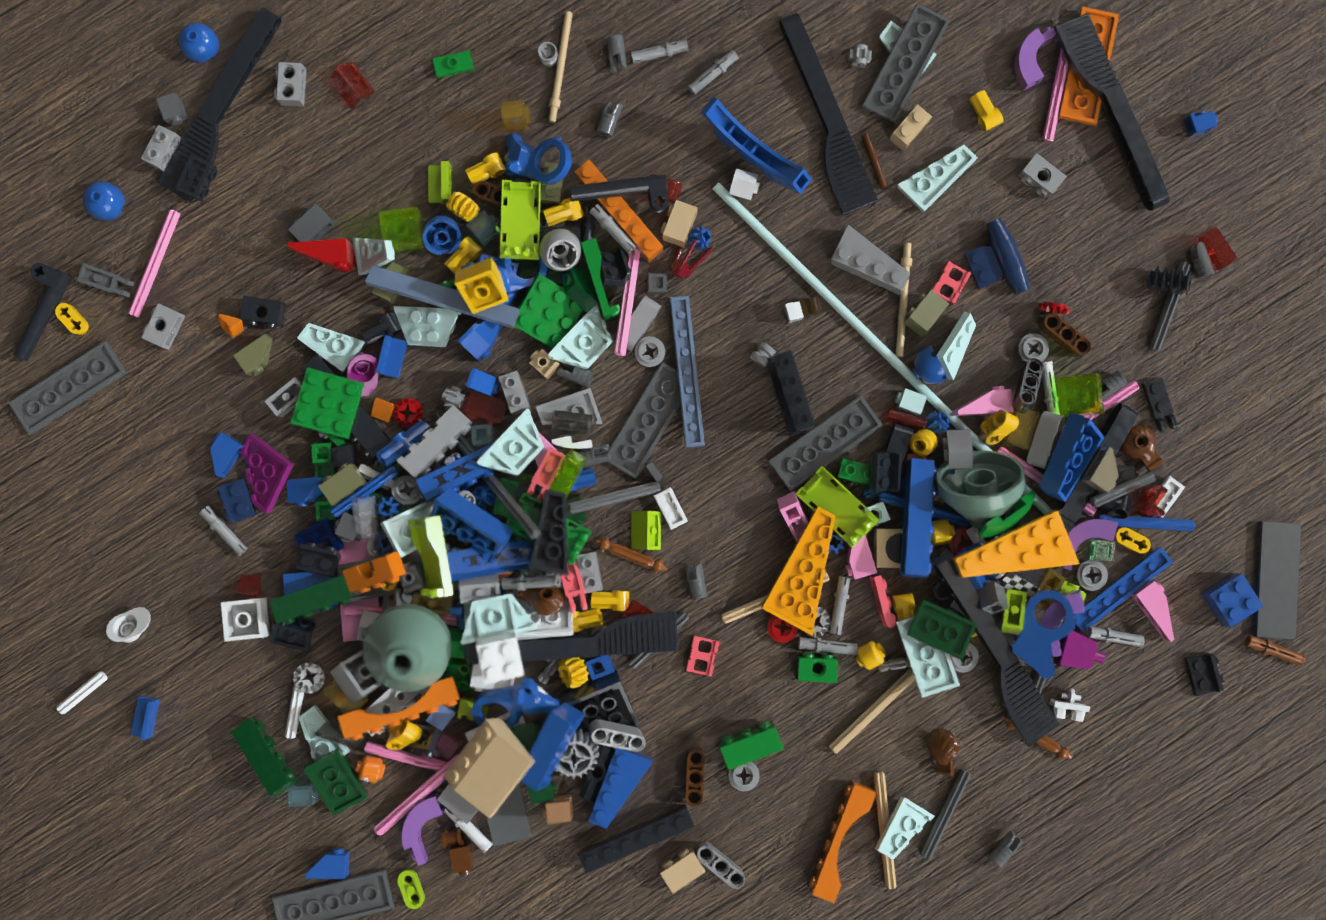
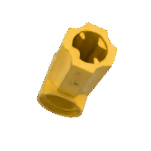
(987, 115)
(490, 167)
(567, 210)
(466, 252)
(610, 600)
(903, 606)
(587, 619)

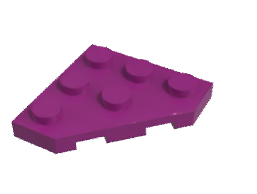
(265, 472)

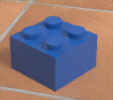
(1232, 599)

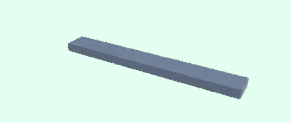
(437, 295)
(687, 372)

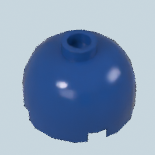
(198, 42)
(103, 200)
(441, 235)
(928, 367)

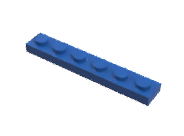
(1122, 588)

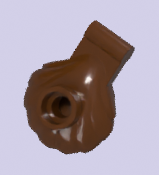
(1141, 445)
(544, 600)
(943, 748)

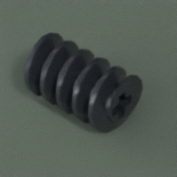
(1169, 280)

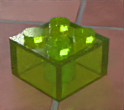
(402, 228)
(1080, 395)

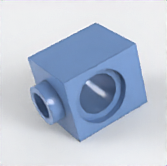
(442, 718)

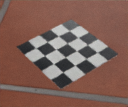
(1014, 582)

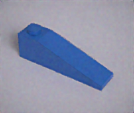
(482, 336)

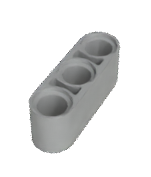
(641, 321)
(1045, 439)
(610, 729)
(724, 873)

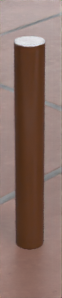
(874, 160)

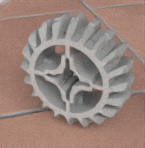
(582, 758)

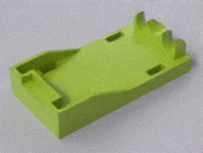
(520, 220)
(840, 503)
(428, 539)

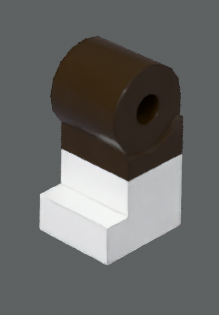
(802, 309)

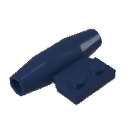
(999, 260)

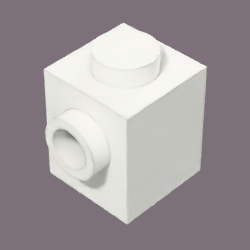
(744, 184)

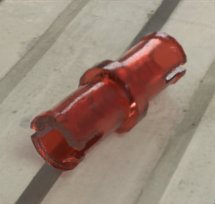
(906, 419)

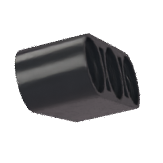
(1027, 385)
(899, 440)

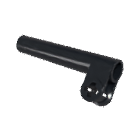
(654, 186)
(56, 286)

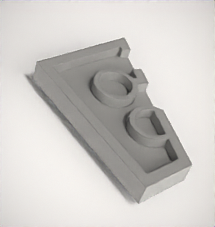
(577, 402)

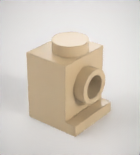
(550, 366)

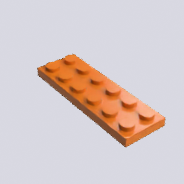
(1077, 100)

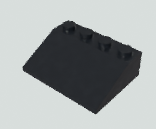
(601, 700)

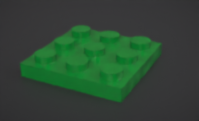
(547, 312)
(327, 403)

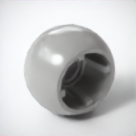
(564, 258)

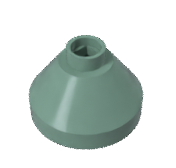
(984, 489)
(410, 632)

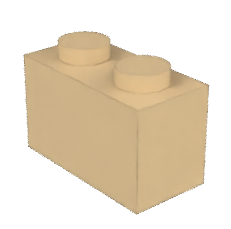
(910, 127)
(679, 223)
(682, 869)

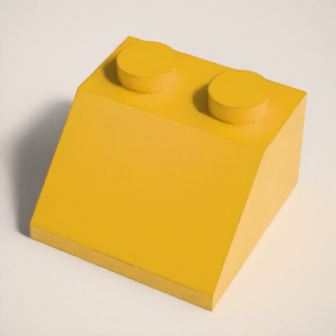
(481, 285)

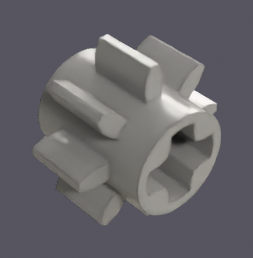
(859, 55)
(453, 397)

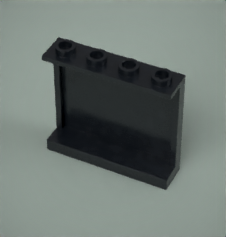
(791, 393)

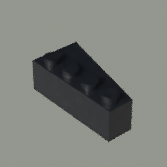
(550, 548)

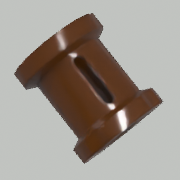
(451, 838)

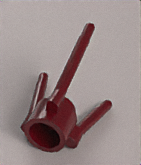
(681, 268)

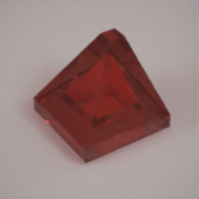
(250, 585)

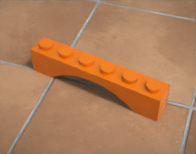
(622, 214)
(361, 721)
(857, 803)

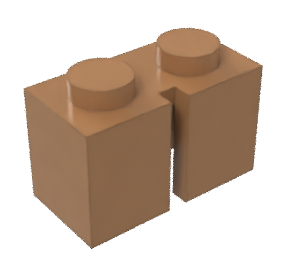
(559, 809)

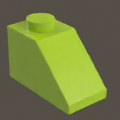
(1013, 617)

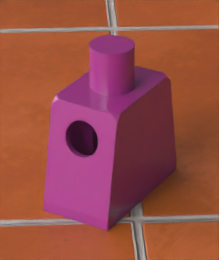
(1079, 652)

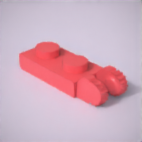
(546, 472)
(573, 587)
(882, 601)

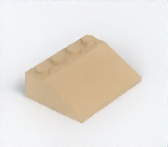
(489, 766)

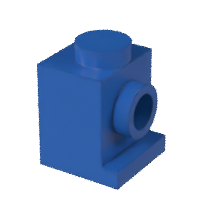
(1200, 122)
(607, 666)

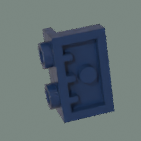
(236, 500)

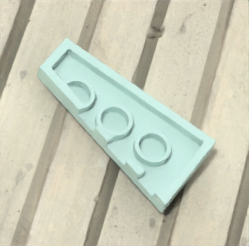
(934, 180)

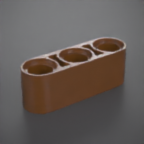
(492, 192)
(1056, 334)
(694, 786)

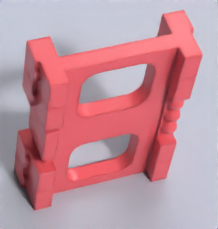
(956, 285)
(696, 654)

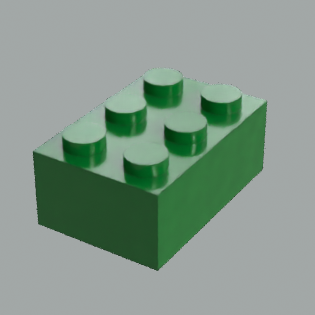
(750, 744)

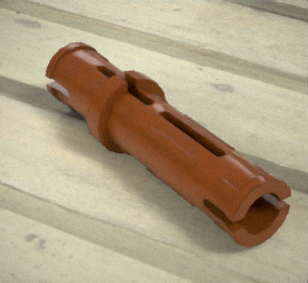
(1274, 650)

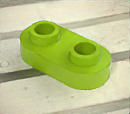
(409, 888)

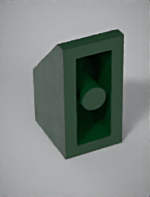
(580, 287)

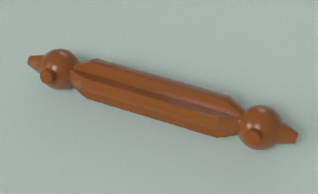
(631, 555)
(1047, 743)

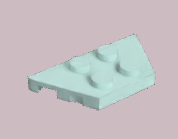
(426, 325)
(583, 342)
(514, 447)
(496, 617)

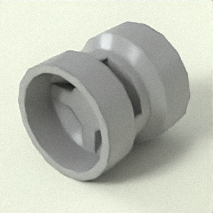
(546, 50)
(762, 354)

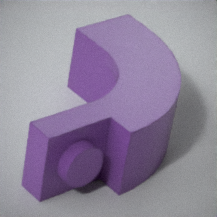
(1025, 64)
(1090, 529)
(1056, 612)
(411, 831)

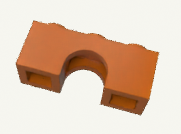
(385, 569)

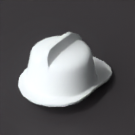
(129, 625)

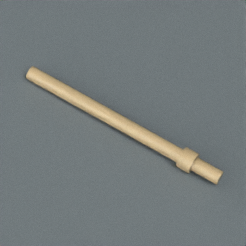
(554, 102)
(906, 263)

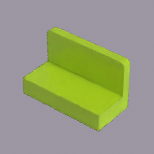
(439, 182)
(646, 530)

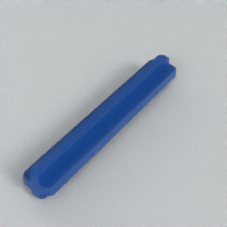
(365, 490)

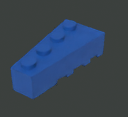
(1071, 456)
(470, 522)
(551, 745)
(620, 780)

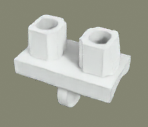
(1078, 709)

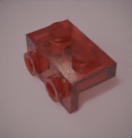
(486, 407)
(1150, 499)

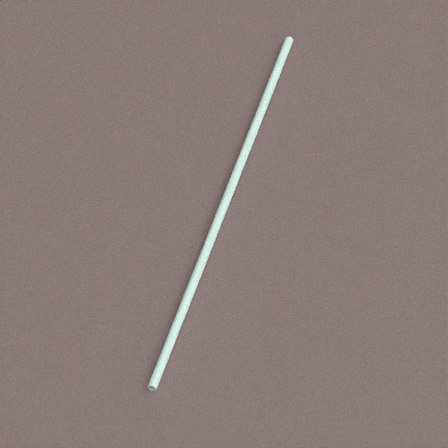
(859, 327)

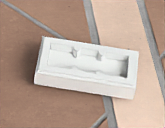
(1174, 490)
(670, 508)

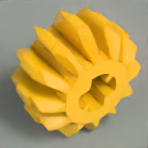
(462, 206)
(573, 672)

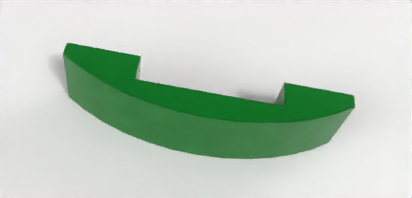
(324, 466)
(998, 526)

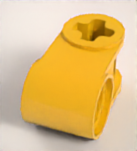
(999, 425)
(403, 735)

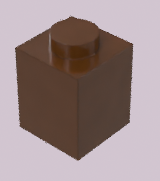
(461, 858)

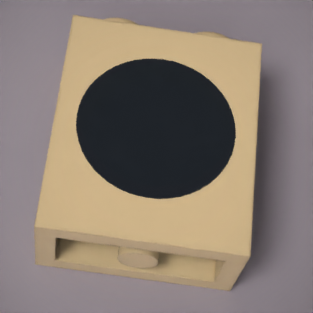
(887, 548)

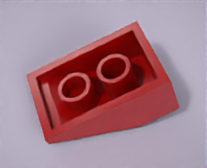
(333, 253)

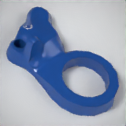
(525, 160)
(510, 279)
(1036, 641)
(519, 698)

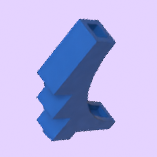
(754, 151)

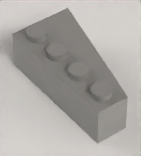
(867, 261)
(435, 443)

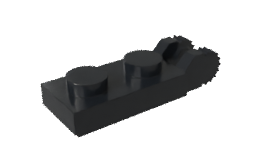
(1159, 403)

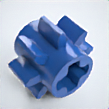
(701, 235)
(937, 422)
(484, 497)
(383, 506)
(838, 545)
(389, 548)

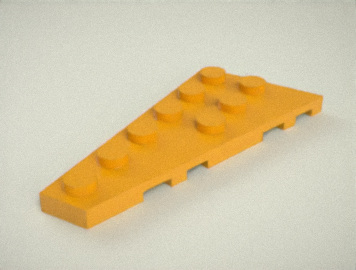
(1028, 547)
(801, 580)

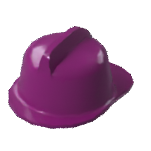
(363, 369)

